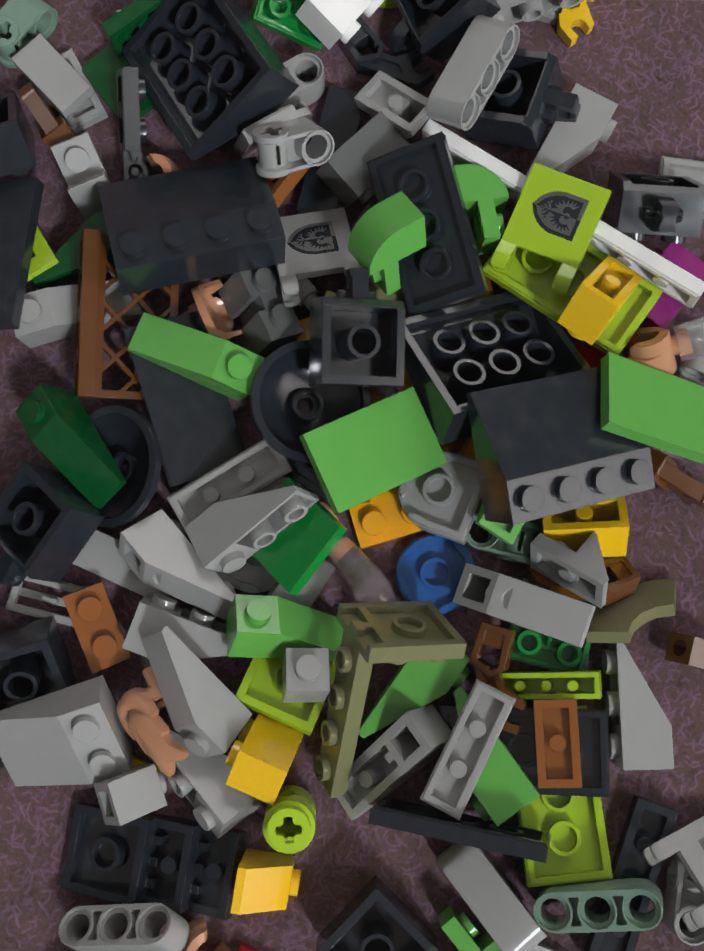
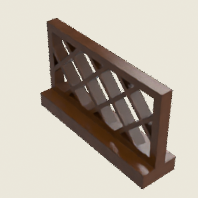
(90, 319)

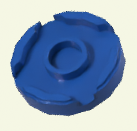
(422, 580)

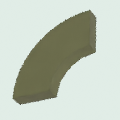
(621, 619)

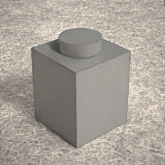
(305, 675)
(131, 794)

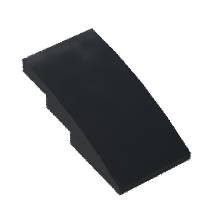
(153, 862)

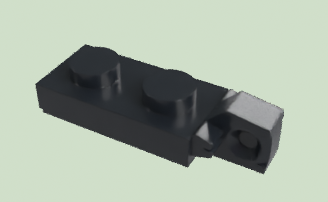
(131, 129)

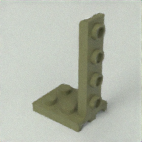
(373, 635)

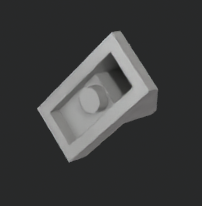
(398, 102)
(82, 172)
(577, 571)

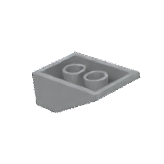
(65, 737)

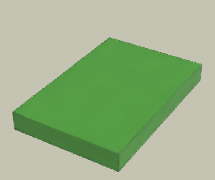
(652, 407)
(373, 450)

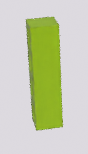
(555, 684)

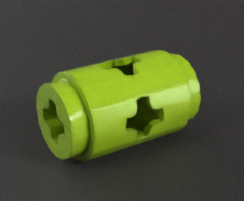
(285, 834)

